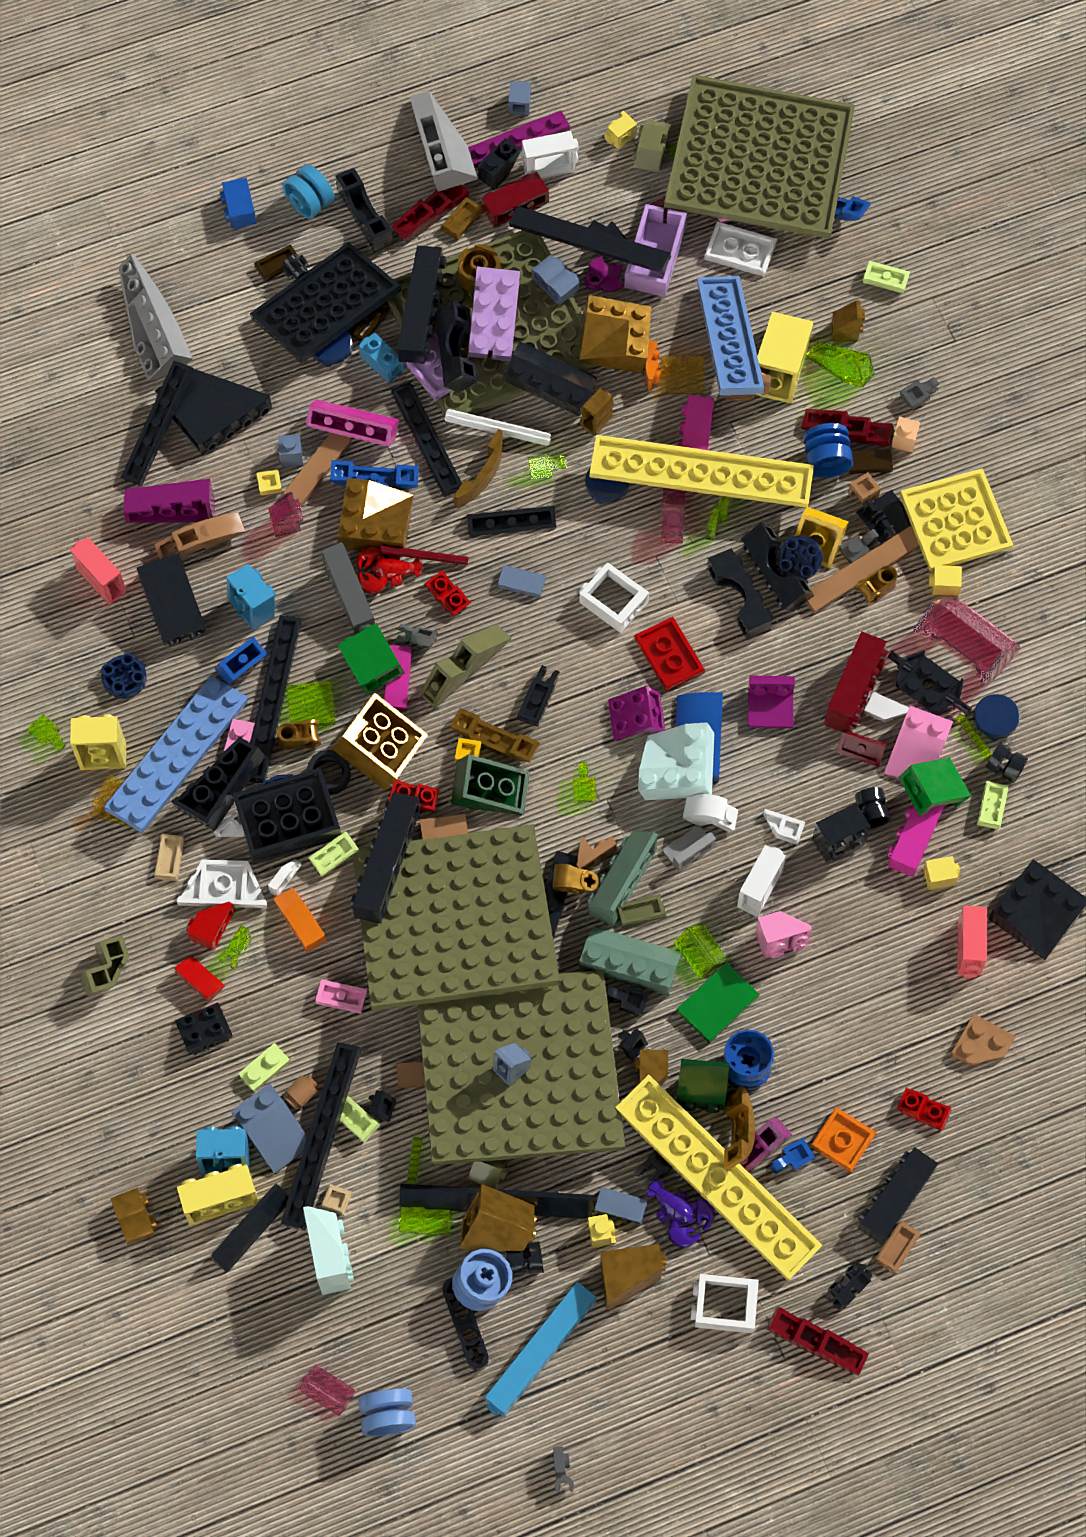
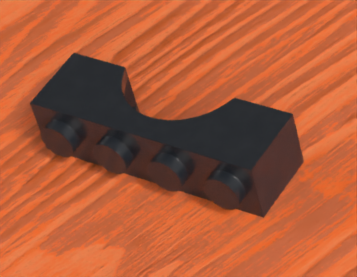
(356, 199)
(452, 325)
(763, 545)
(728, 571)

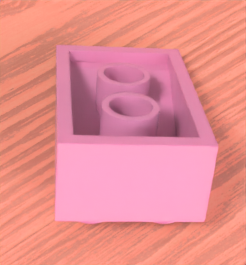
(918, 741)

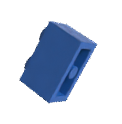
(239, 203)
(240, 661)

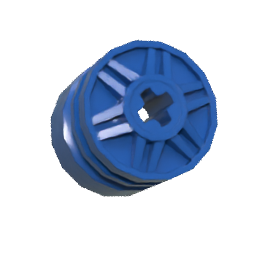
(828, 450)
(753, 1049)

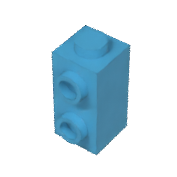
(381, 357)

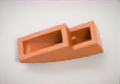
(300, 920)

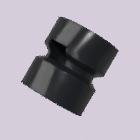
(1014, 766)
(871, 803)
(533, 1261)

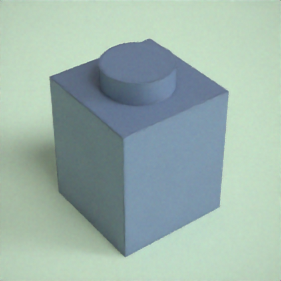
(519, 98)
(290, 450)

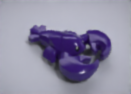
(680, 1212)

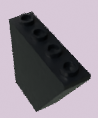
(217, 409)

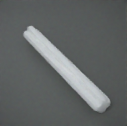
(493, 425)

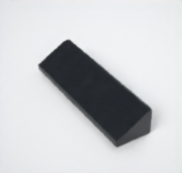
(511, 520)
(250, 1228)

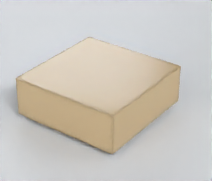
(336, 1200)

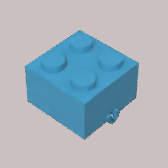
(251, 596)
(221, 1149)

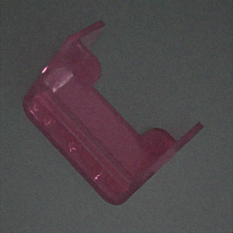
(969, 635)

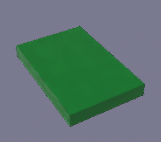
(717, 1002)

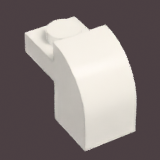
(710, 809)

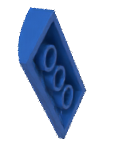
(703, 708)

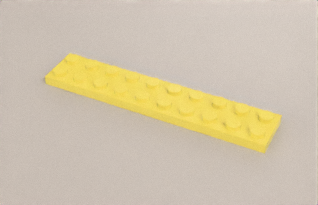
(701, 471)
(730, 1192)

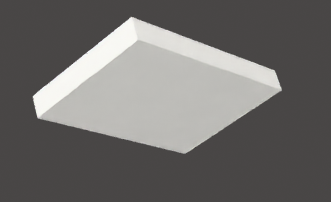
(740, 249)

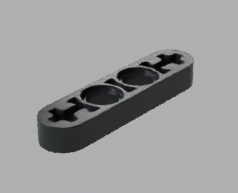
(462, 1325)

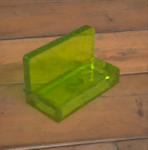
(700, 950)

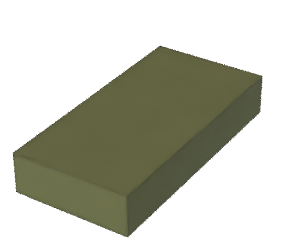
(641, 911)

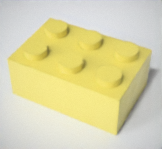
(98, 742)
(217, 1194)

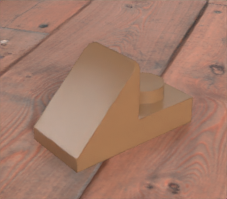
(591, 857)

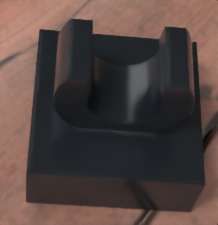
(632, 1043)
(381, 1106)

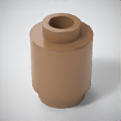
(300, 1092)

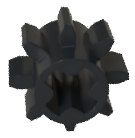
(295, 266)

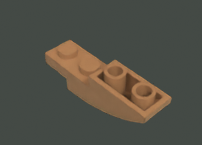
(201, 535)

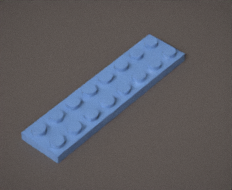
(730, 336)
(176, 754)

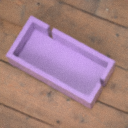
(660, 236)
(493, 313)

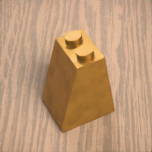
(497, 1222)
(630, 1272)

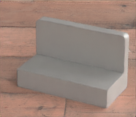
(689, 847)

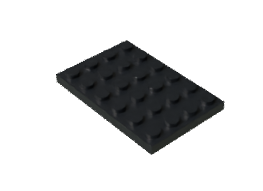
(325, 302)

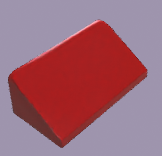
(199, 978)

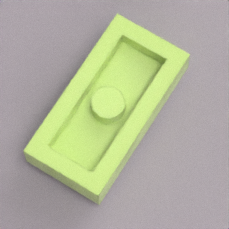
(886, 277)
(264, 1067)

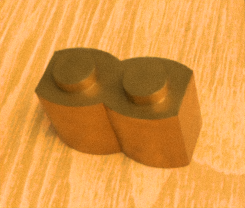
(597, 411)
(133, 1216)

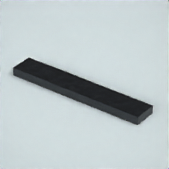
(157, 423)
(426, 439)

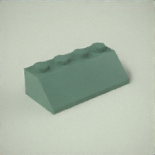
(623, 876)
(630, 960)

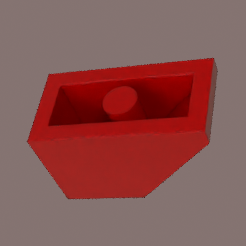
(210, 925)

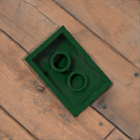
(489, 786)
(702, 1085)

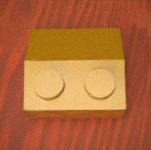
(825, 530)

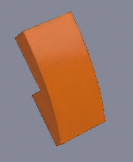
(652, 372)

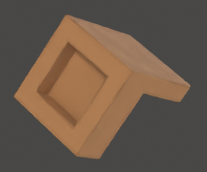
(864, 488)

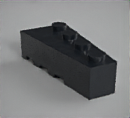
(212, 793)

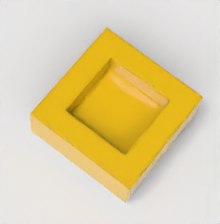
(466, 747)

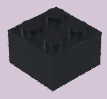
(841, 833)

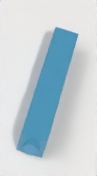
(539, 1350)

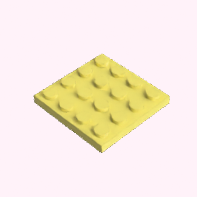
(956, 519)

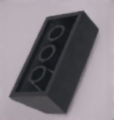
(549, 378)

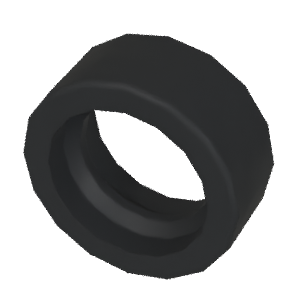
(331, 755)

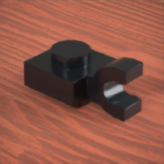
(631, 1000)

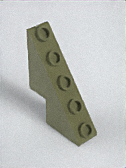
(466, 660)

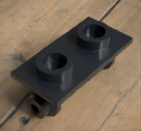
(855, 1278)

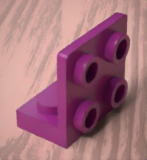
(770, 701)
(636, 713)

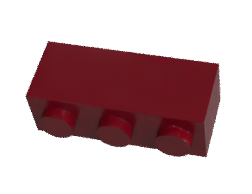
(527, 193)

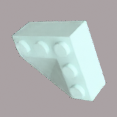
(677, 763)
(328, 1252)

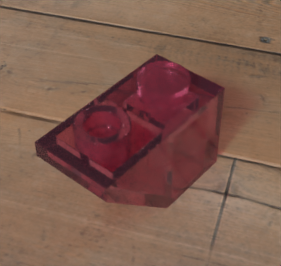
(286, 515)

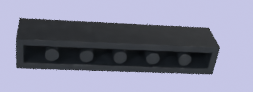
(420, 304)
(386, 857)

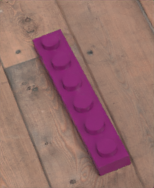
(544, 126)

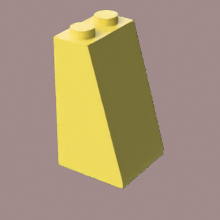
(784, 354)

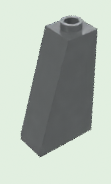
(347, 587)

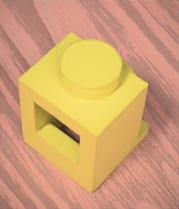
(621, 130)
(601, 1231)

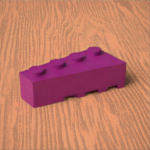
(170, 502)

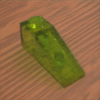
(845, 364)

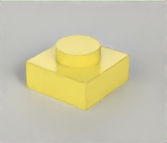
(269, 482)

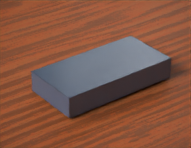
(521, 581)
(621, 1205)

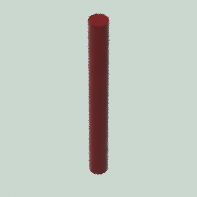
(426, 555)

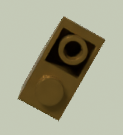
(847, 322)
(653, 1064)

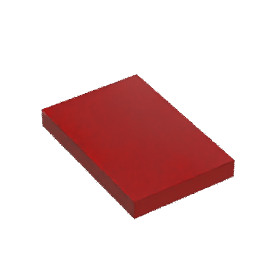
(669, 654)

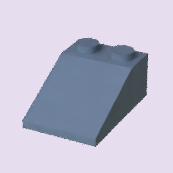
(271, 1128)

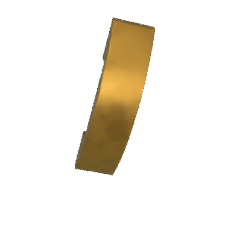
(469, 490)
(493, 738)
(740, 1111)

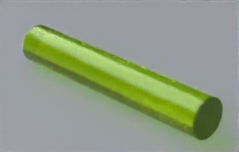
(974, 737)
(414, 1160)

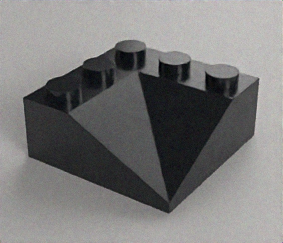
(1038, 909)

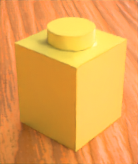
(945, 580)
(941, 872)

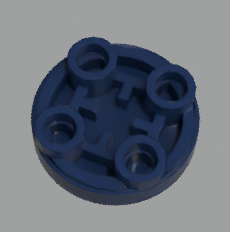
(336, 351)
(605, 490)
(800, 557)
(124, 676)
(996, 716)

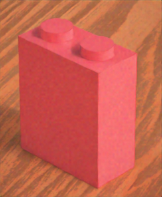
(98, 570)
(972, 941)

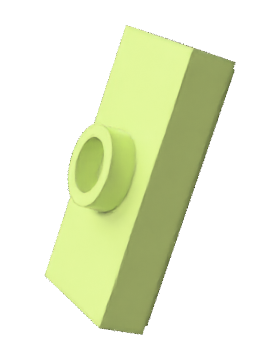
(992, 805)
(333, 854)
(358, 1120)

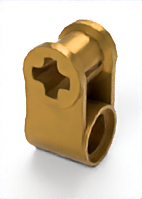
(874, 587)
(300, 734)
(573, 879)

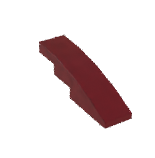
(428, 212)
(860, 428)
(817, 1341)

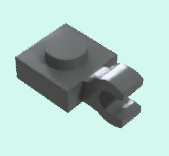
(918, 393)
(858, 547)
(421, 636)
(561, 1462)

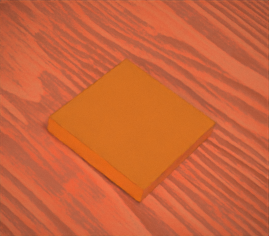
(843, 1140)

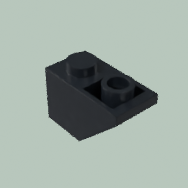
(498, 163)

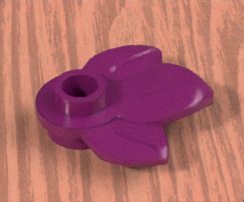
(605, 275)

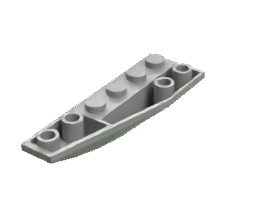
(443, 144)
(151, 322)

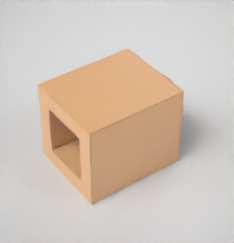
(905, 434)

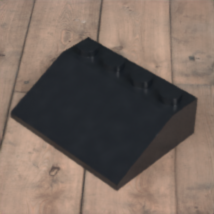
(287, 815)

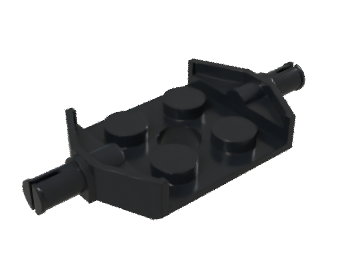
(919, 669)

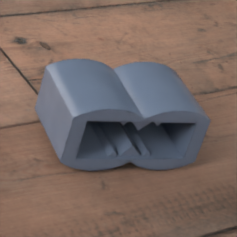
(555, 279)

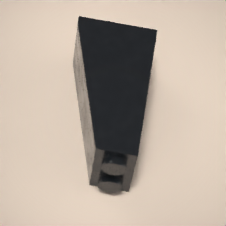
(171, 600)

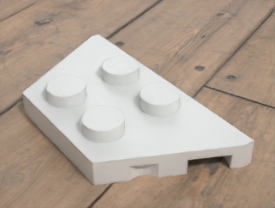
(223, 882)

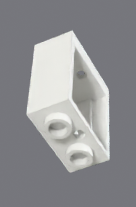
(549, 145)
(630, 611)
(761, 880)
(745, 1326)

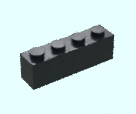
(897, 1196)

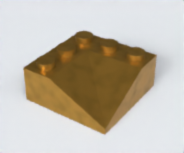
(615, 334)
(374, 515)
(379, 741)

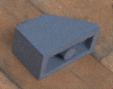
(511, 1062)

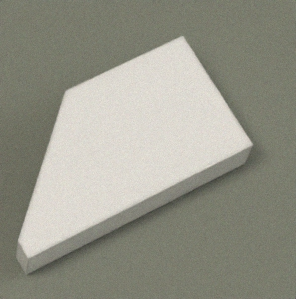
(884, 708)
(231, 827)
(784, 827)
(283, 877)

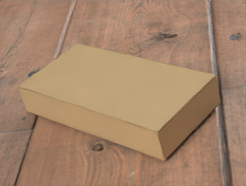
(169, 857)

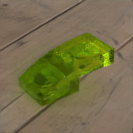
(718, 514)
(425, 1222)

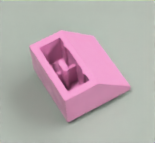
(781, 933)

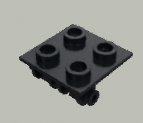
(885, 516)
(203, 1028)

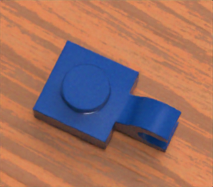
(795, 1155)

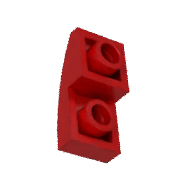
(446, 593)
(426, 794)
(923, 1109)

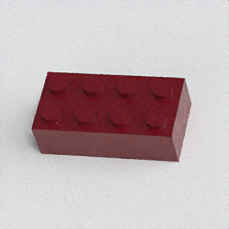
(856, 683)

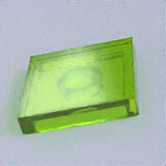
(311, 702)

